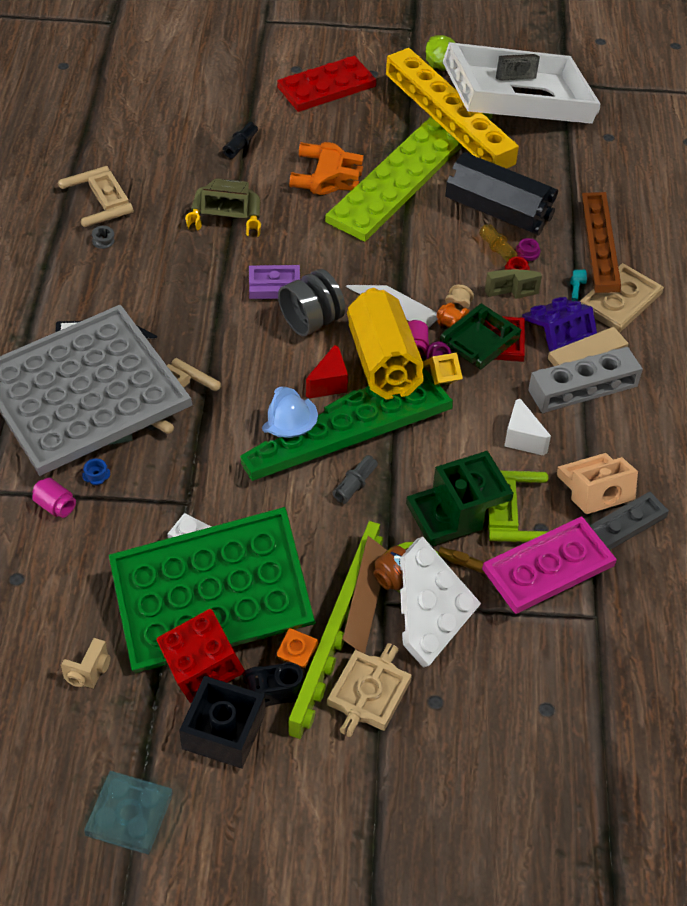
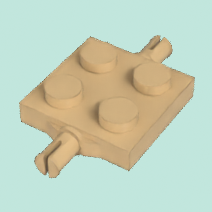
(369, 690)

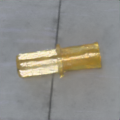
(497, 242)

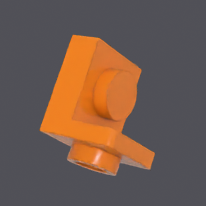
(297, 648)

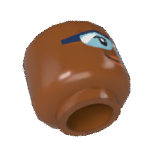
(388, 568)

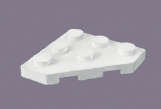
(432, 602)

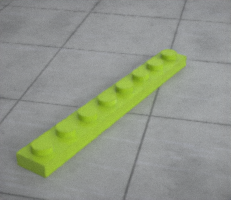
(323, 661)

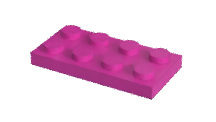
(548, 564)

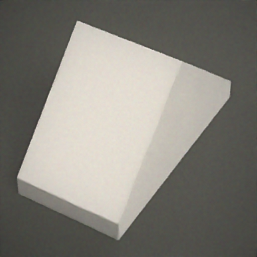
(526, 431)

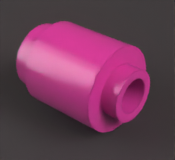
(420, 334)
(53, 497)

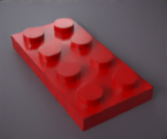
(326, 83)

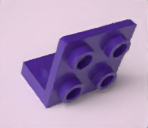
(563, 321)

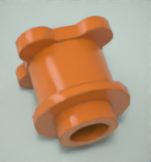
(449, 315)

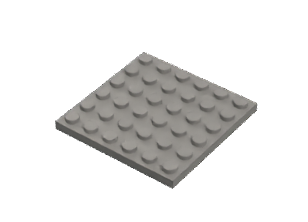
(85, 389)

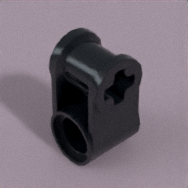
(272, 680)

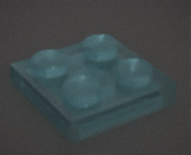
(128, 812)

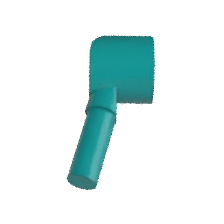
(579, 277)

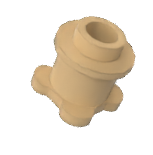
(460, 296)

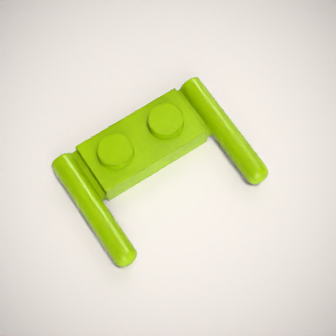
(504, 517)

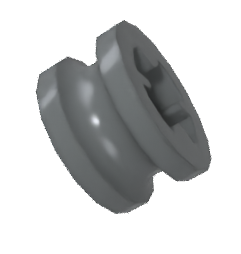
(100, 242)

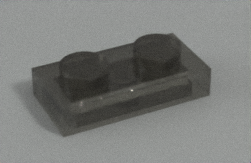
(517, 67)

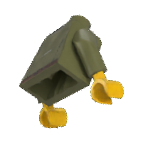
(226, 199)

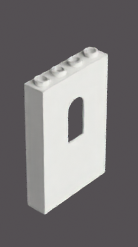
(474, 77)

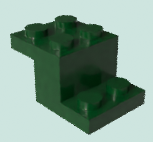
(459, 498)

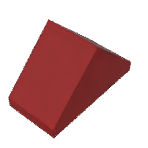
(328, 376)

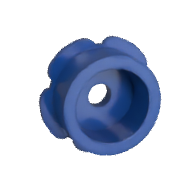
(91, 469)

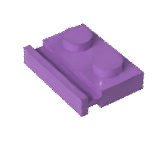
(267, 279)

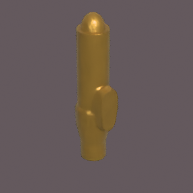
(462, 559)

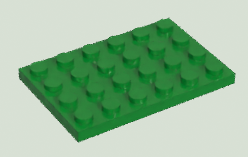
(237, 569)

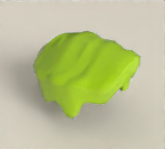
(436, 50)

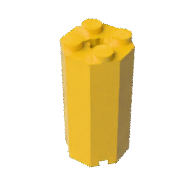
(385, 344)

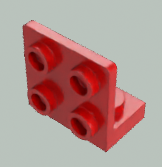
(197, 651)

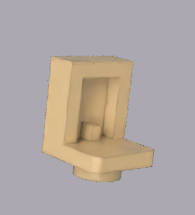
(93, 664)

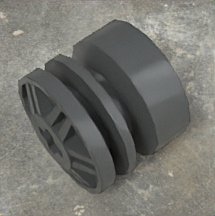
(311, 302)

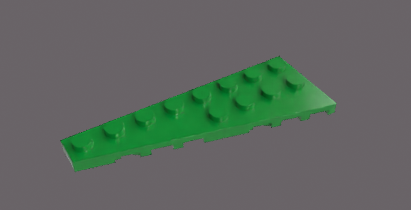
(345, 423)

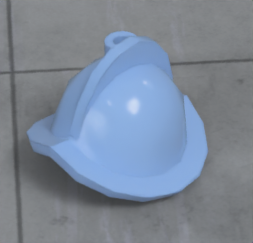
(290, 414)

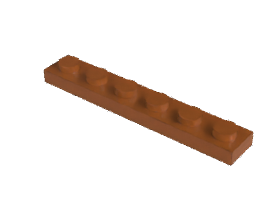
(601, 243)

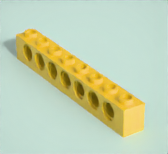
(445, 106)

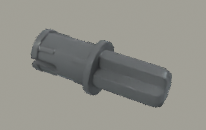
(354, 479)

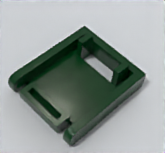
(477, 342)

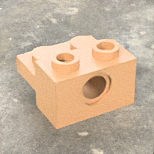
(599, 482)

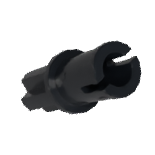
(240, 140)

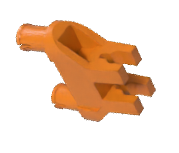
(333, 169)

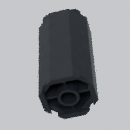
(501, 193)

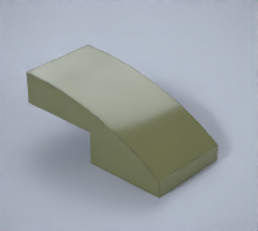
(519, 282)

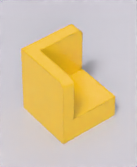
(444, 368)

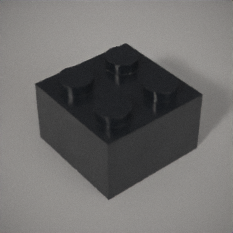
(222, 722)

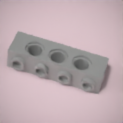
(585, 379)

